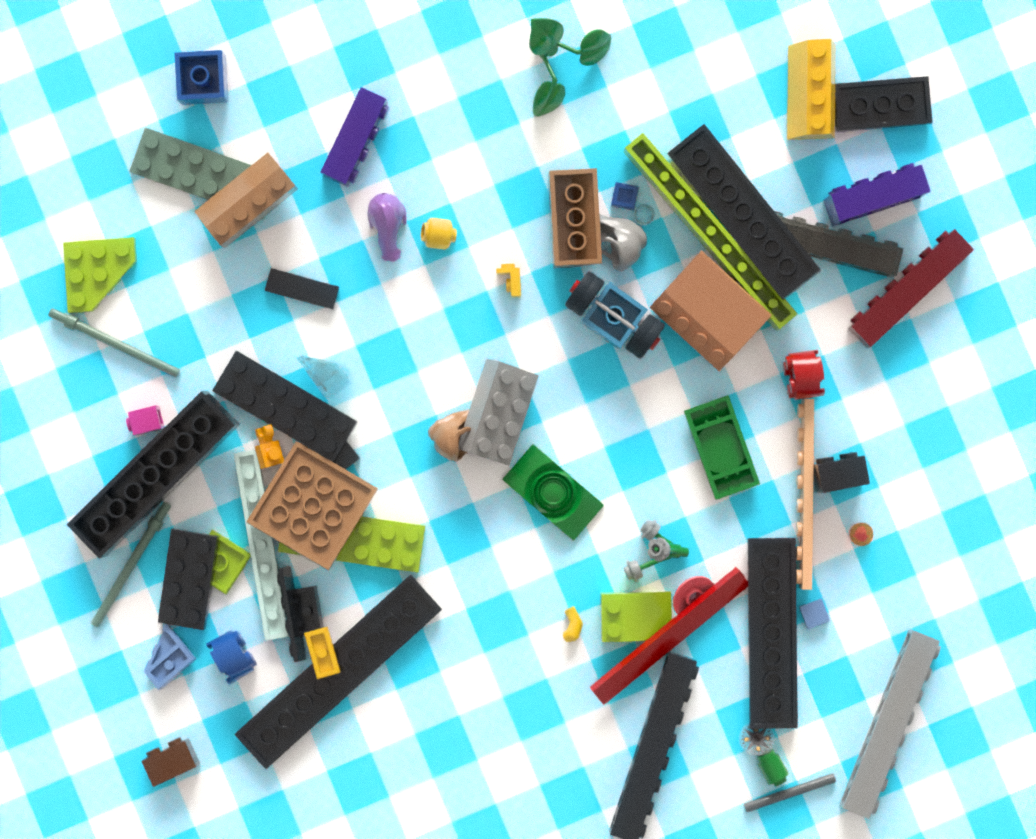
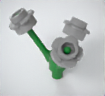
(659, 550)

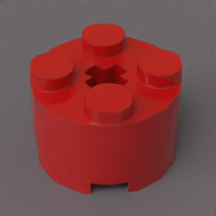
(804, 374)

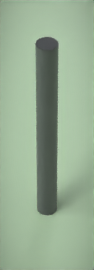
(790, 792)

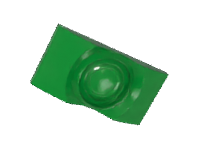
(721, 447)
(553, 492)

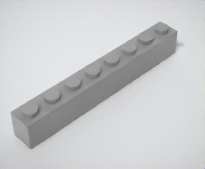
(889, 723)

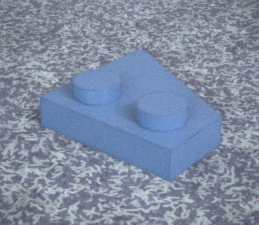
(168, 658)

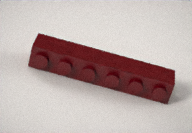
(910, 288)

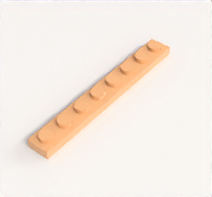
(804, 482)

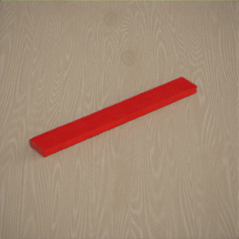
(669, 636)

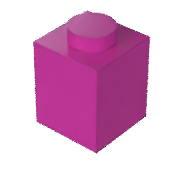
(145, 420)

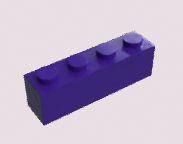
(354, 137)

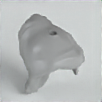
(625, 239)

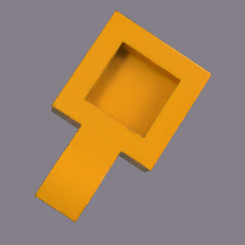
(268, 451)

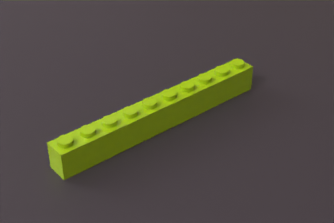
(707, 228)

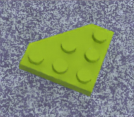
(95, 270)

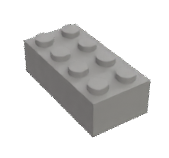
(498, 411)

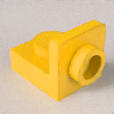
(513, 283)

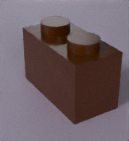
(171, 761)

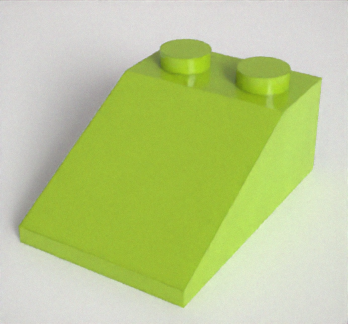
(633, 615)

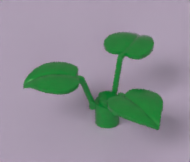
(544, 41)

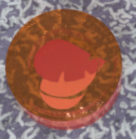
(861, 534)

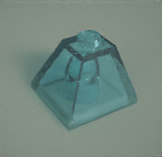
(326, 375)

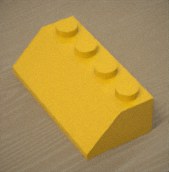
(811, 90)

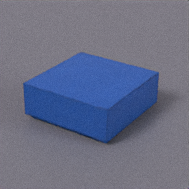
(624, 196)

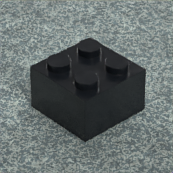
(840, 473)

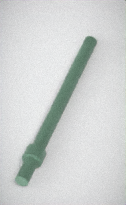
(72, 322)
(154, 524)

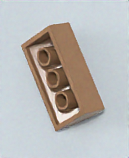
(245, 200)
(574, 218)

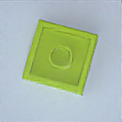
(229, 563)

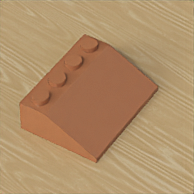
(710, 311)

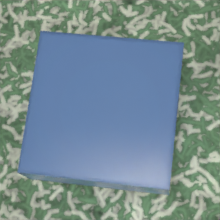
(814, 613)

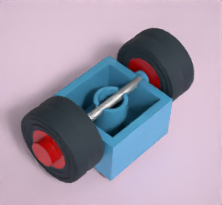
(614, 315)

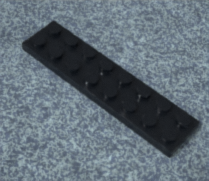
(744, 212)
(772, 633)

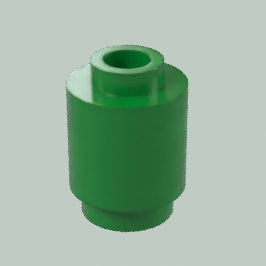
(773, 768)

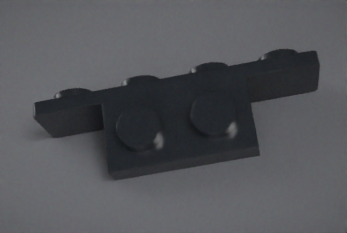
(301, 611)

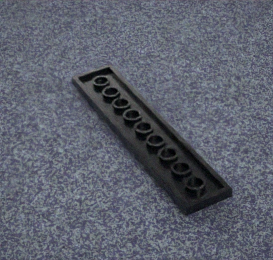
(358, 656)

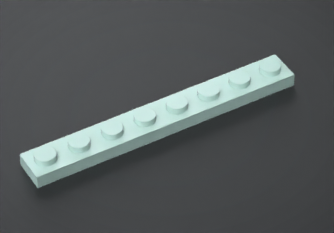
(261, 548)

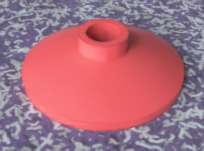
(690, 591)

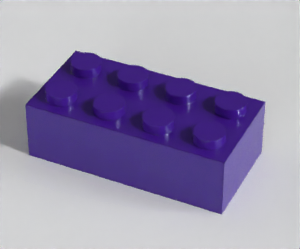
(877, 195)

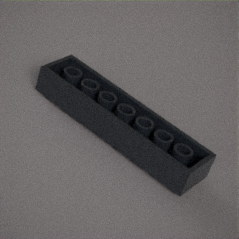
(153, 474)

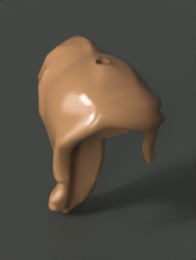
(447, 433)

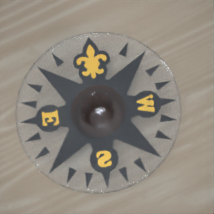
(756, 741)

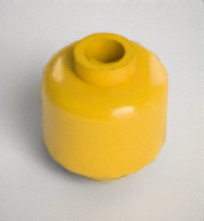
(438, 233)

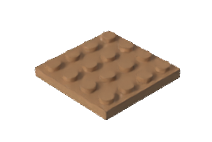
(312, 505)

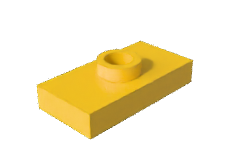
(322, 652)

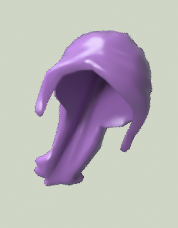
(385, 215)

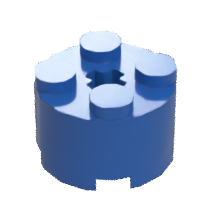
(231, 656)

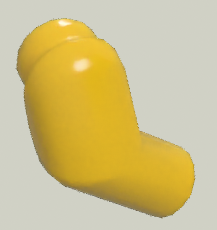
(575, 626)

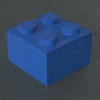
(201, 77)

